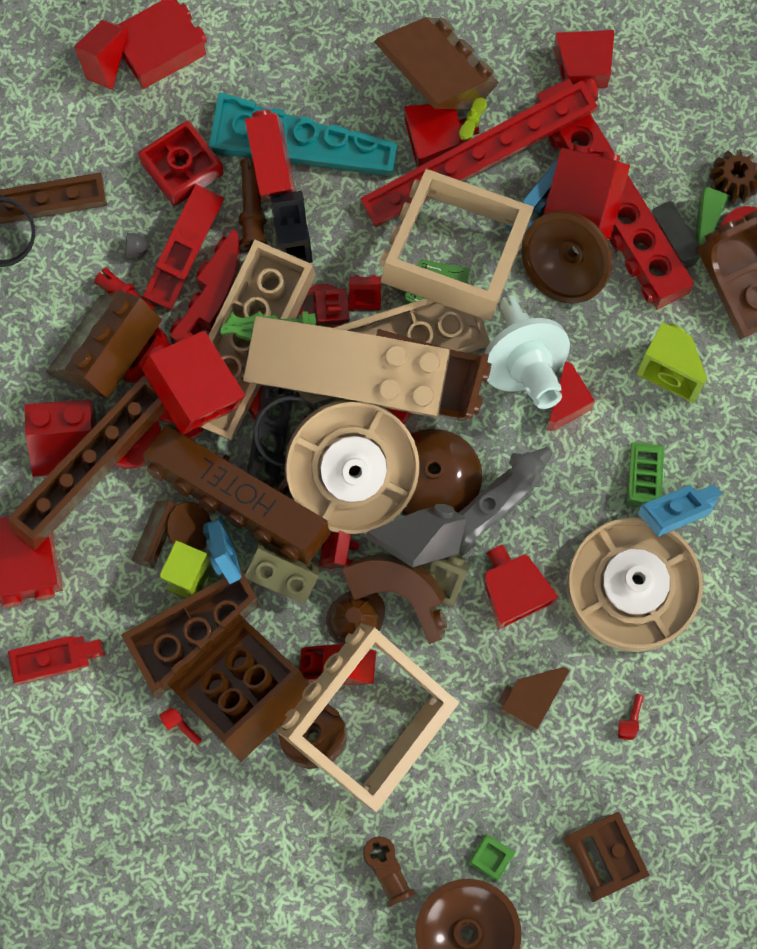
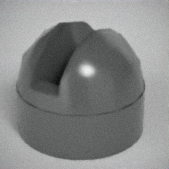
(135, 246)

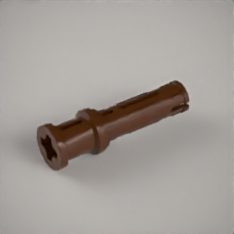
(252, 217)

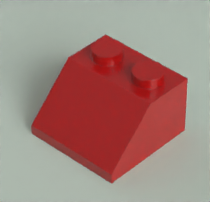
(55, 430)

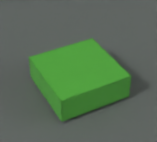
(491, 858)

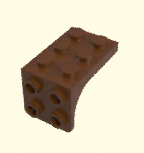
(732, 266)
(462, 380)

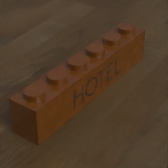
(236, 495)

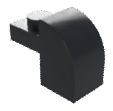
(291, 225)

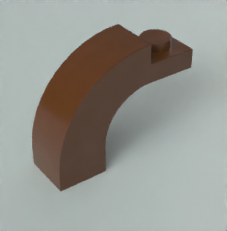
(392, 575)

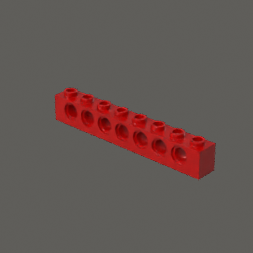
(643, 229)

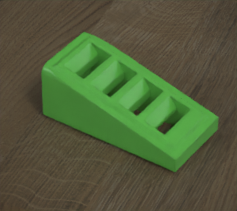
(709, 210)
(636, 498)

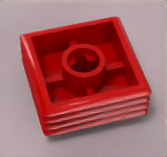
(181, 145)

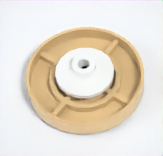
(347, 436)
(628, 613)

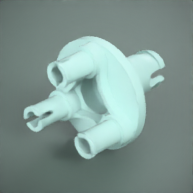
(527, 355)

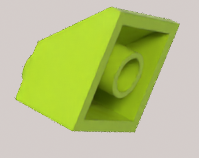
(674, 363)

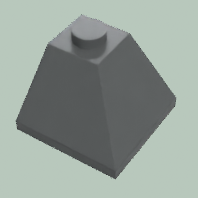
(422, 535)

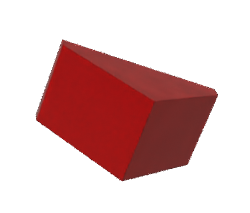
(101, 52)
(575, 399)

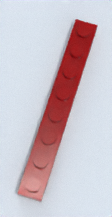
(486, 149)

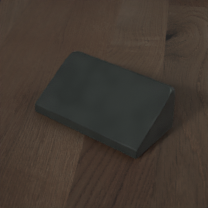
(677, 233)

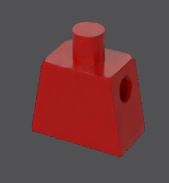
(585, 57)
(432, 131)
(515, 587)

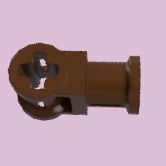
(388, 872)

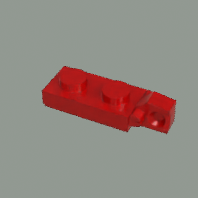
(52, 658)

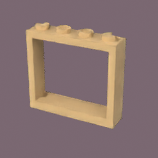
(440, 287)
(406, 748)

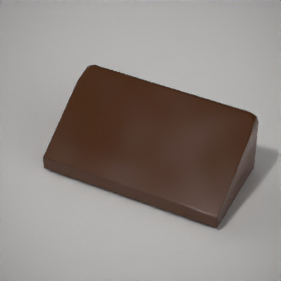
(154, 535)

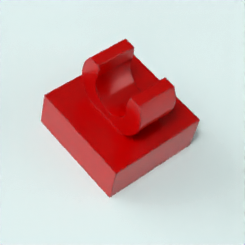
(364, 293)
(331, 306)
(335, 550)

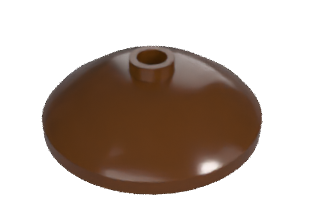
(554, 264)
(459, 472)
(470, 905)

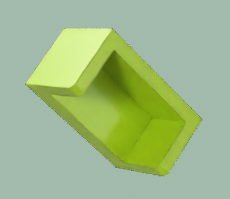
(186, 570)

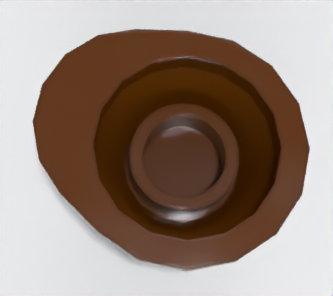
(347, 614)

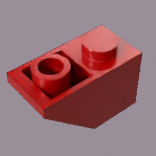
(314, 658)

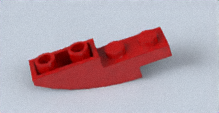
(183, 247)
(215, 282)

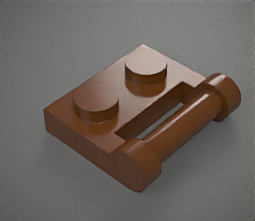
(616, 852)

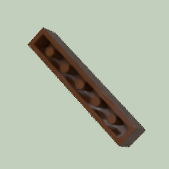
(87, 464)

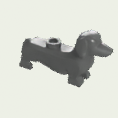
(503, 495)

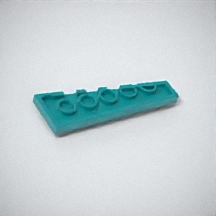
(306, 140)

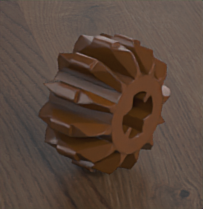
(731, 185)

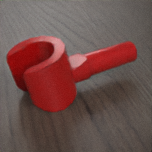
(172, 717)
(629, 728)

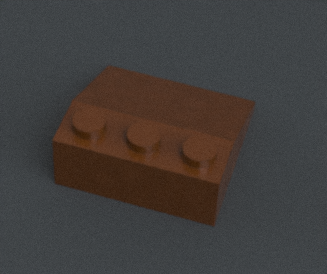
(438, 63)
(105, 343)
(242, 689)

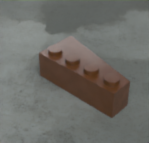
(186, 632)

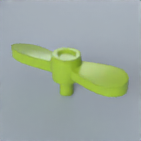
(473, 118)

